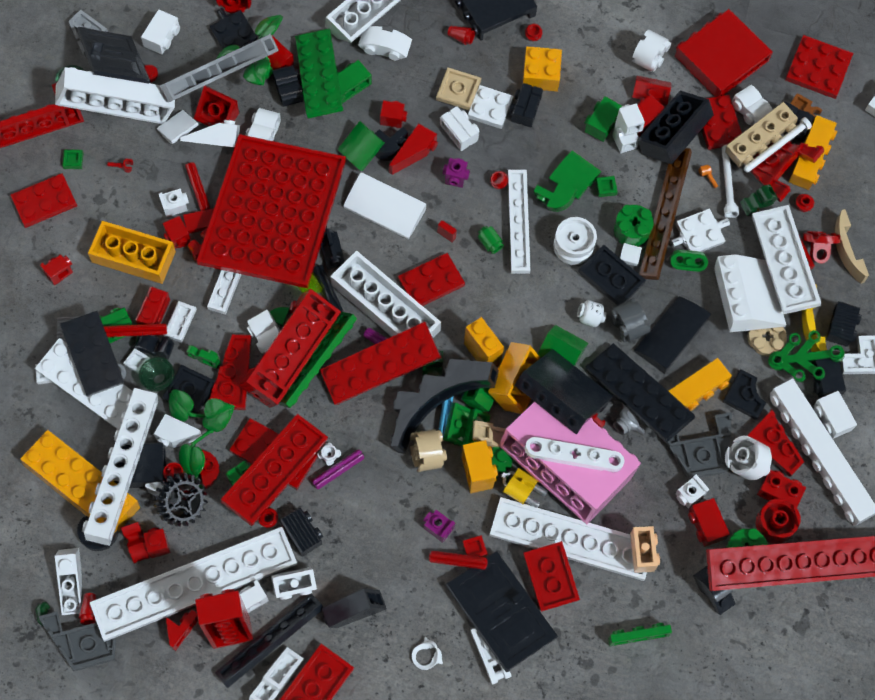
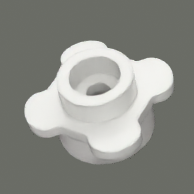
(329, 448)

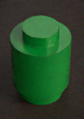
(490, 239)

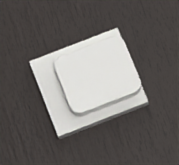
(177, 127)

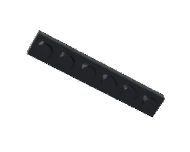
(269, 640)

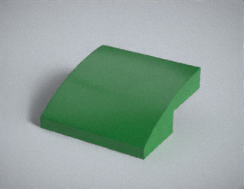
(361, 146)
(575, 172)
(460, 424)

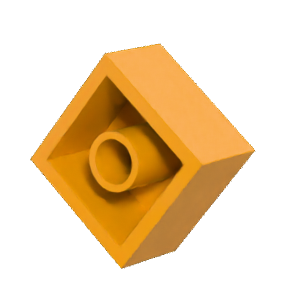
(542, 68)
(478, 466)

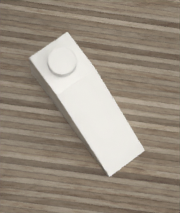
(219, 134)

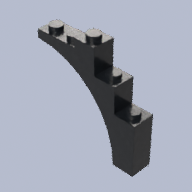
(434, 390)

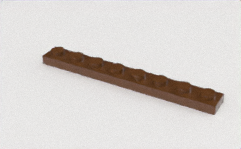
(665, 216)

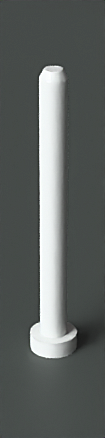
(804, 124)

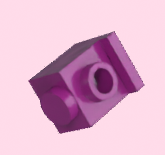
(440, 532)

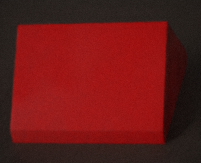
(215, 107)

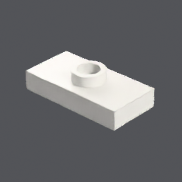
(180, 321)

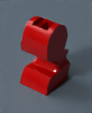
(136, 542)

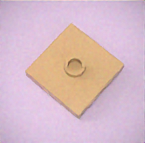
(458, 88)

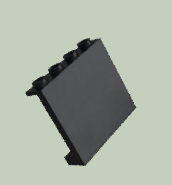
(491, 14)
(563, 390)

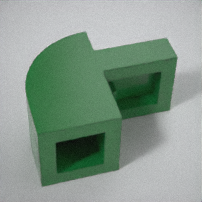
(560, 199)

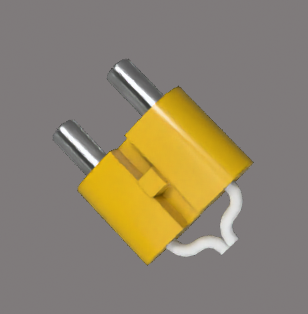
(521, 486)

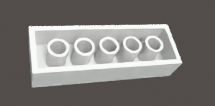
(112, 96)
(380, 297)

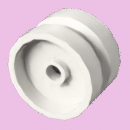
(574, 240)

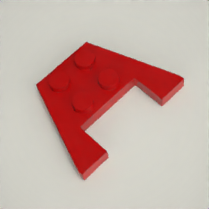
(775, 165)

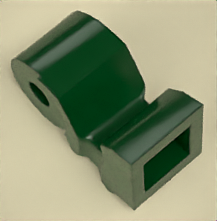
(761, 198)

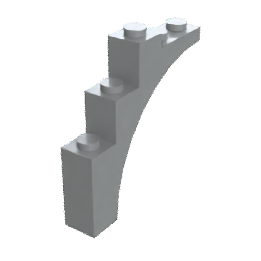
(219, 68)

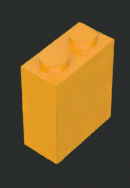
(483, 342)

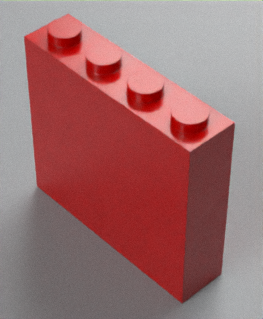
(723, 53)

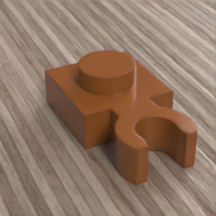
(805, 104)

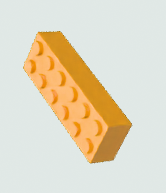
(71, 476)

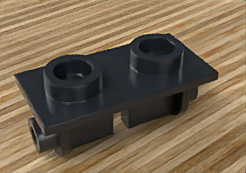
(332, 249)

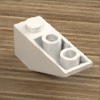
(69, 580)

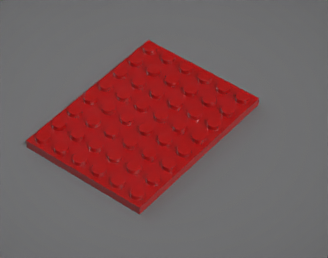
(272, 211)

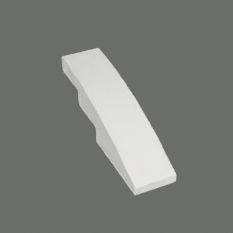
(277, 676)

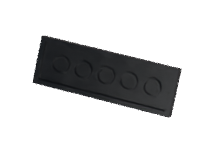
(640, 392)

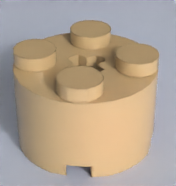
(427, 450)

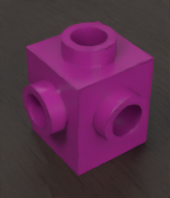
(456, 172)

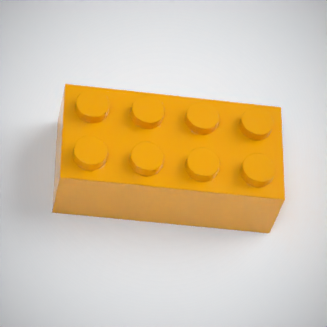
(132, 252)

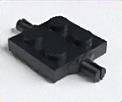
(233, 30)

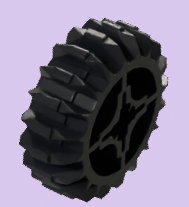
(195, 493)

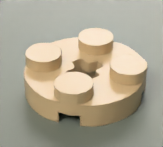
(765, 347)

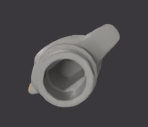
(627, 421)

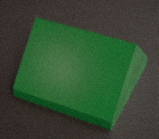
(564, 343)

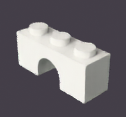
(627, 124)

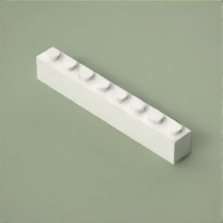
(823, 452)

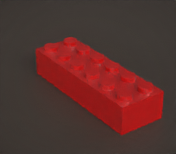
(224, 618)

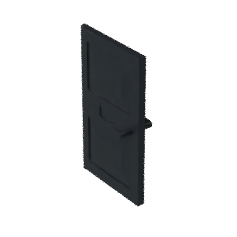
(112, 55)
(502, 612)

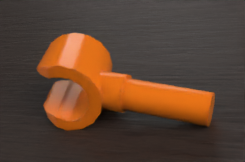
(706, 170)

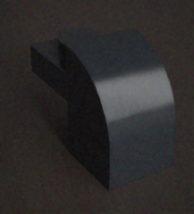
(391, 145)
(721, 599)

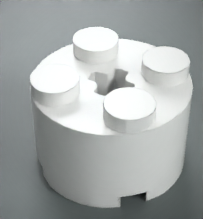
(650, 51)
(748, 458)

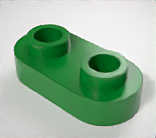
(688, 261)

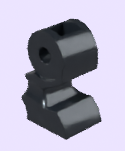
(153, 345)

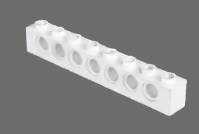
(104, 532)

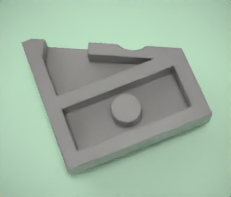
(83, 20)

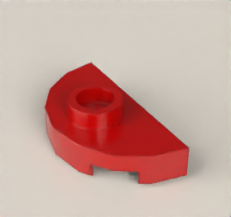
(211, 469)

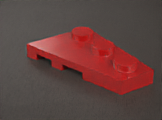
(782, 450)

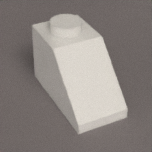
(175, 432)

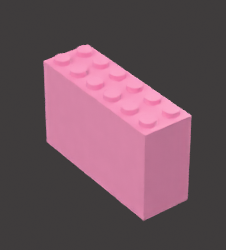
(578, 488)

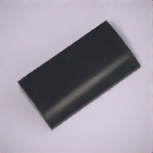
(672, 333)

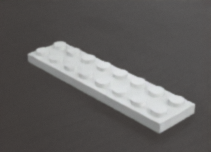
(581, 541)

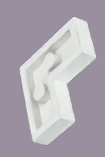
(863, 361)

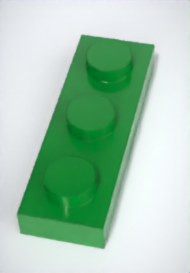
(639, 634)

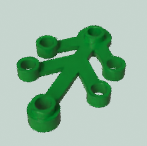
(802, 357)

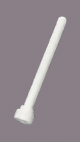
(731, 210)

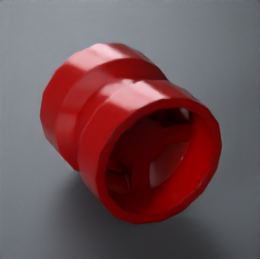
(172, 468)

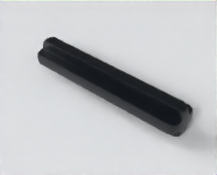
(327, 287)

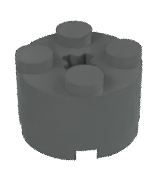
(630, 319)

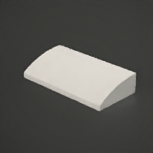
(385, 205)

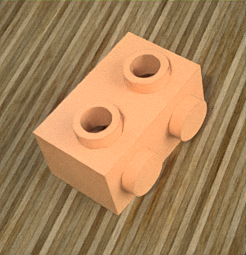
(644, 549)

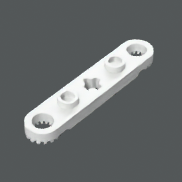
(562, 453)

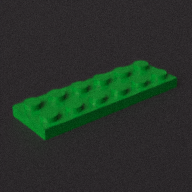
(319, 73)

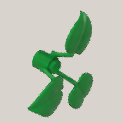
(261, 69)
(216, 417)

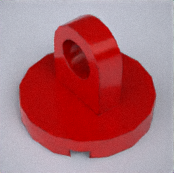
(821, 240)

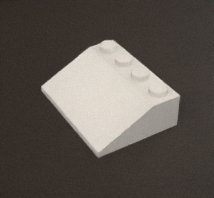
(748, 293)

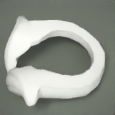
(426, 645)

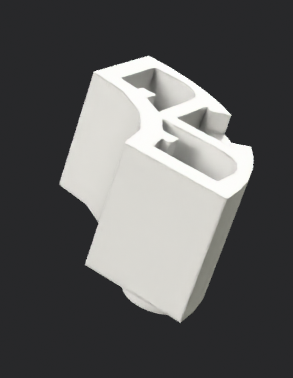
(385, 43)

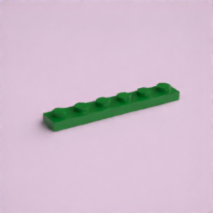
(321, 354)

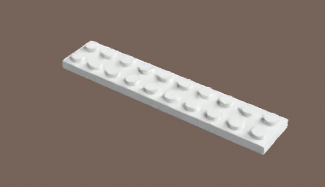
(180, 587)

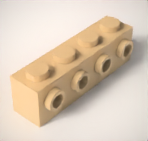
(761, 134)

